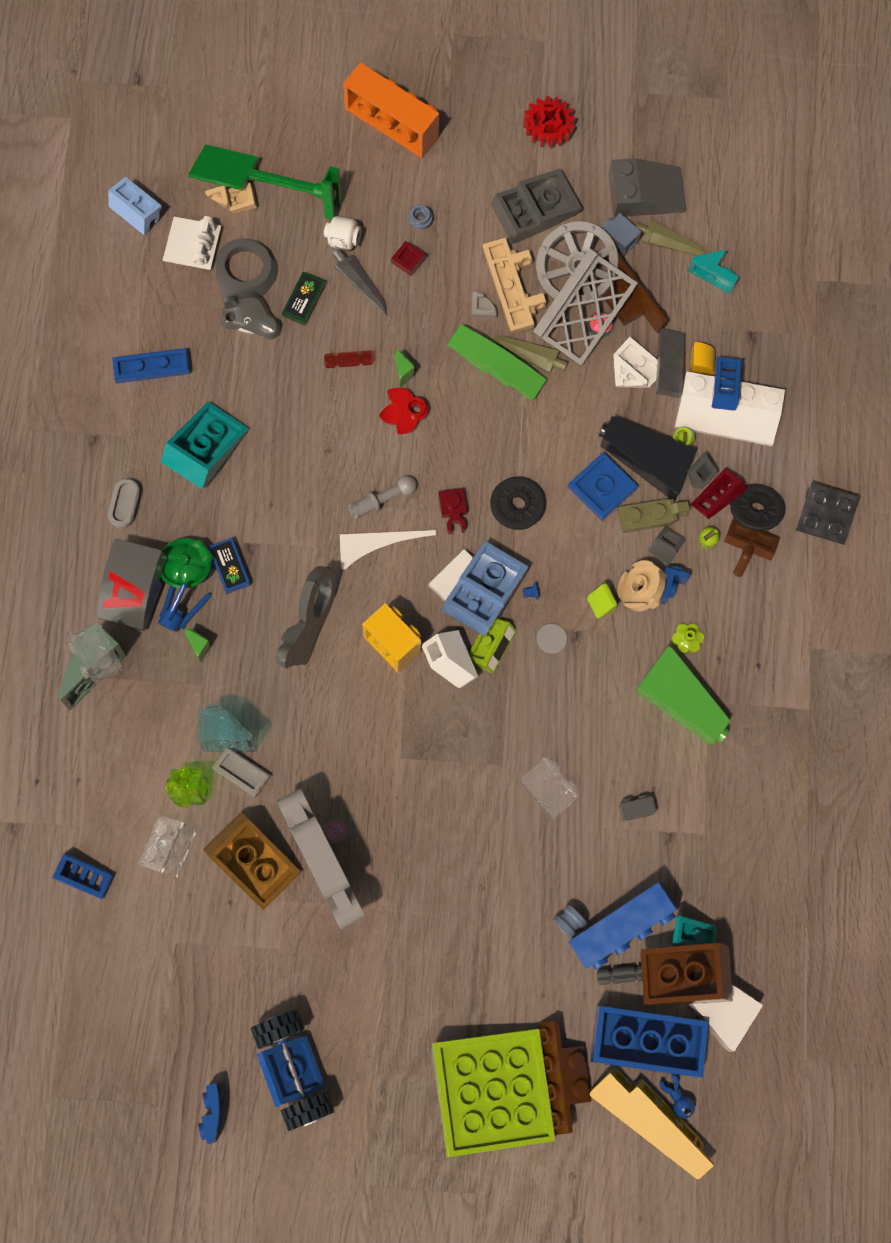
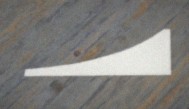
(357, 545)

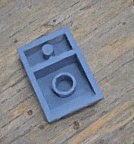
(484, 588)

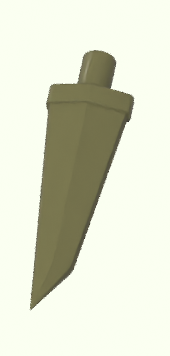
(664, 237)
(535, 354)

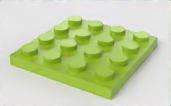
(493, 1092)

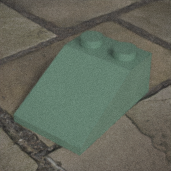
(74, 685)

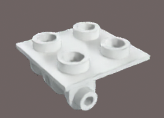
(192, 242)

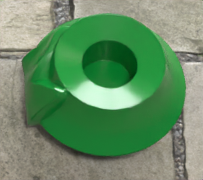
(186, 562)

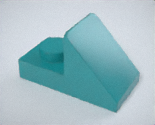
(708, 269)
(693, 932)

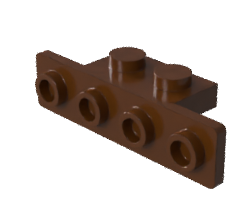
(638, 302)
(565, 1076)

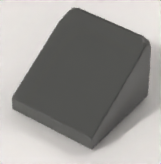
(701, 472)
(666, 545)

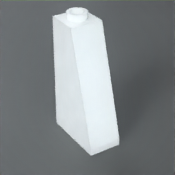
(729, 1019)

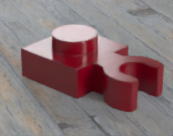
(453, 506)

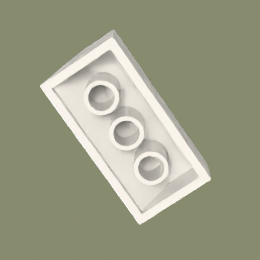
(752, 421)

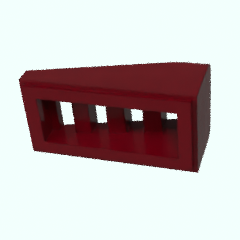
(719, 483)

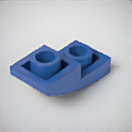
(211, 1123)

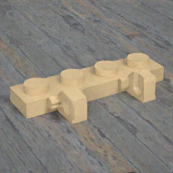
(504, 269)

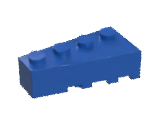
(623, 925)

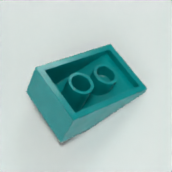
(203, 445)

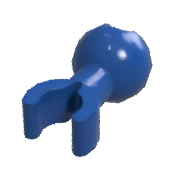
(680, 1102)

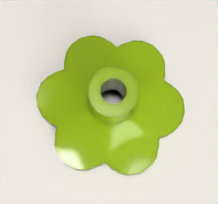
(687, 643)

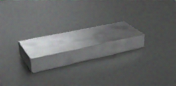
(670, 363)

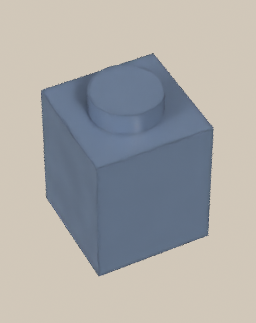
(622, 233)

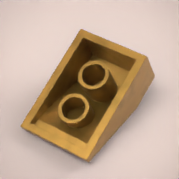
(251, 860)

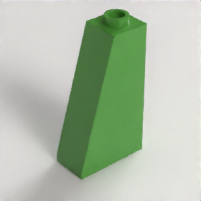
(683, 698)

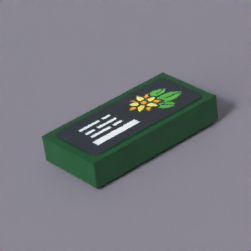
(303, 298)

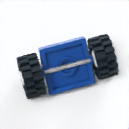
(291, 1070)

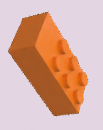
(391, 110)

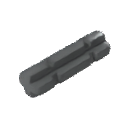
(619, 975)

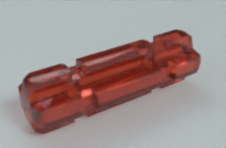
(348, 359)

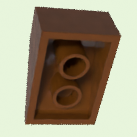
(686, 974)

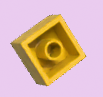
(392, 637)

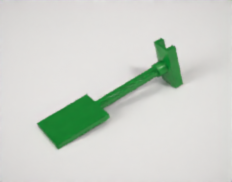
(236, 168)

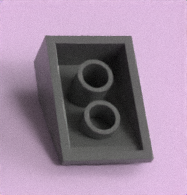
(645, 188)

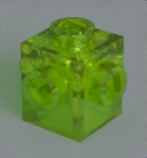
(187, 787)

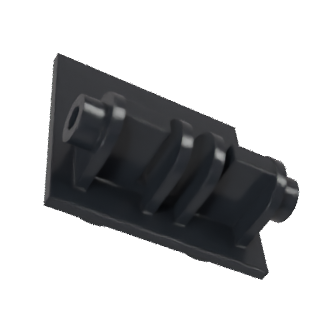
(827, 513)

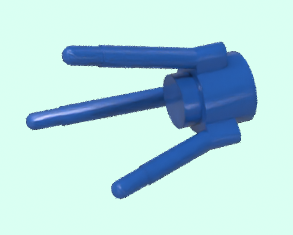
(172, 617)

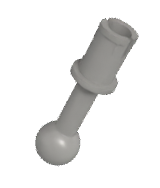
(406, 486)

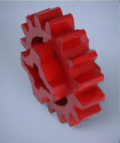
(550, 126)

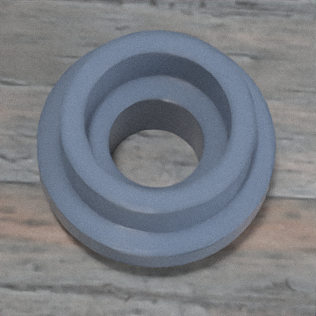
(420, 210)

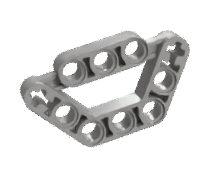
(320, 859)

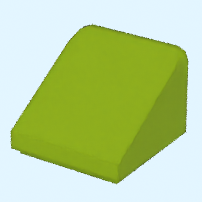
(602, 601)

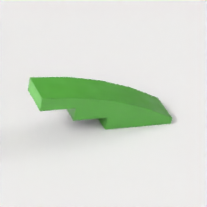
(496, 361)

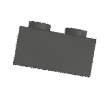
(637, 808)

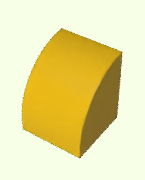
(702, 359)

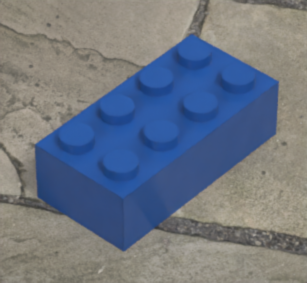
(649, 1042)

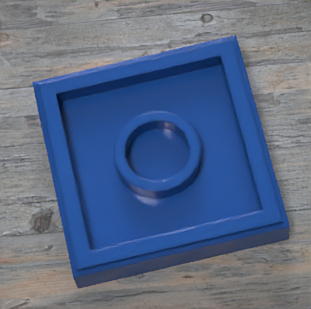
(602, 486)

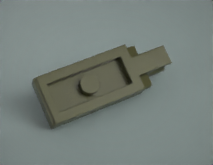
(651, 514)

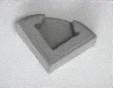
(482, 306)

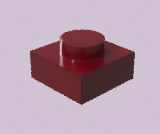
(407, 258)

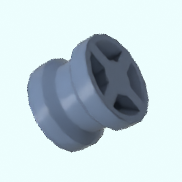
(569, 921)

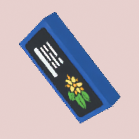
(229, 566)

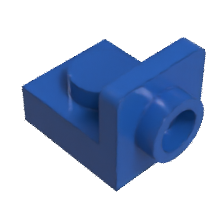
(676, 575)

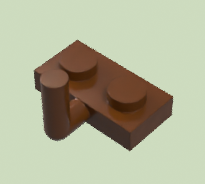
(751, 543)

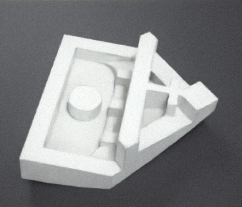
(634, 366)

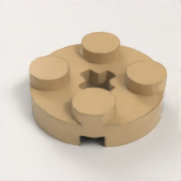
(650, 594)

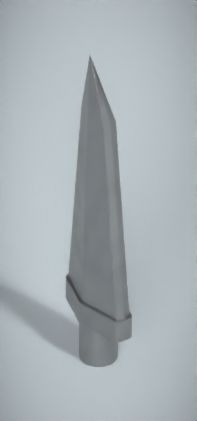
(356, 276)

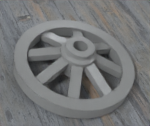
(575, 257)

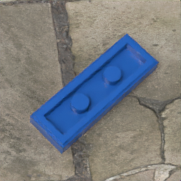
(151, 365)

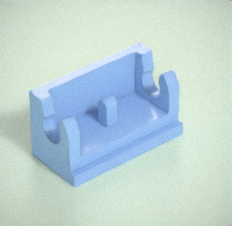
(133, 205)

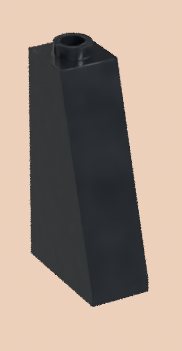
(648, 454)

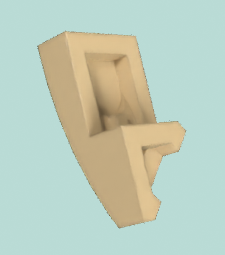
(234, 199)

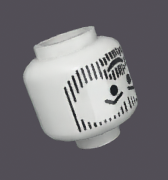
(342, 233)

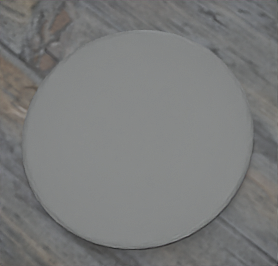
(551, 638)

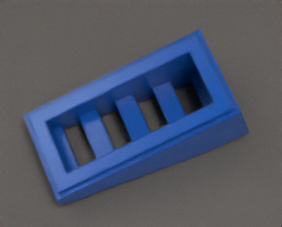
(725, 398)
(65, 859)

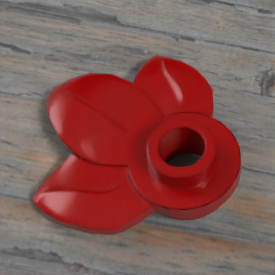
(400, 412)

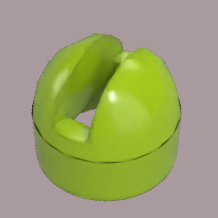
(680, 436)
(712, 541)

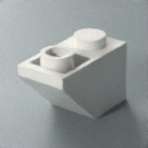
(450, 658)

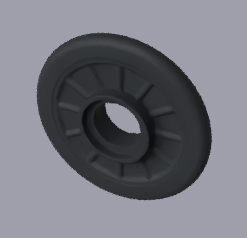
(517, 518)
(758, 520)

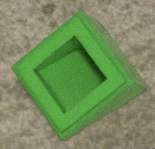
(404, 368)
(199, 643)

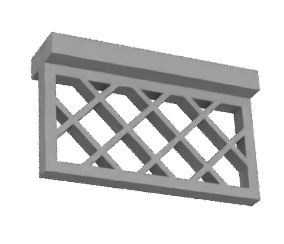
(567, 294)

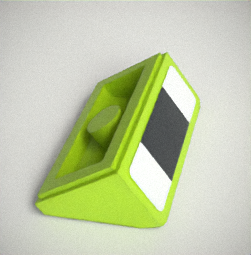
(489, 650)

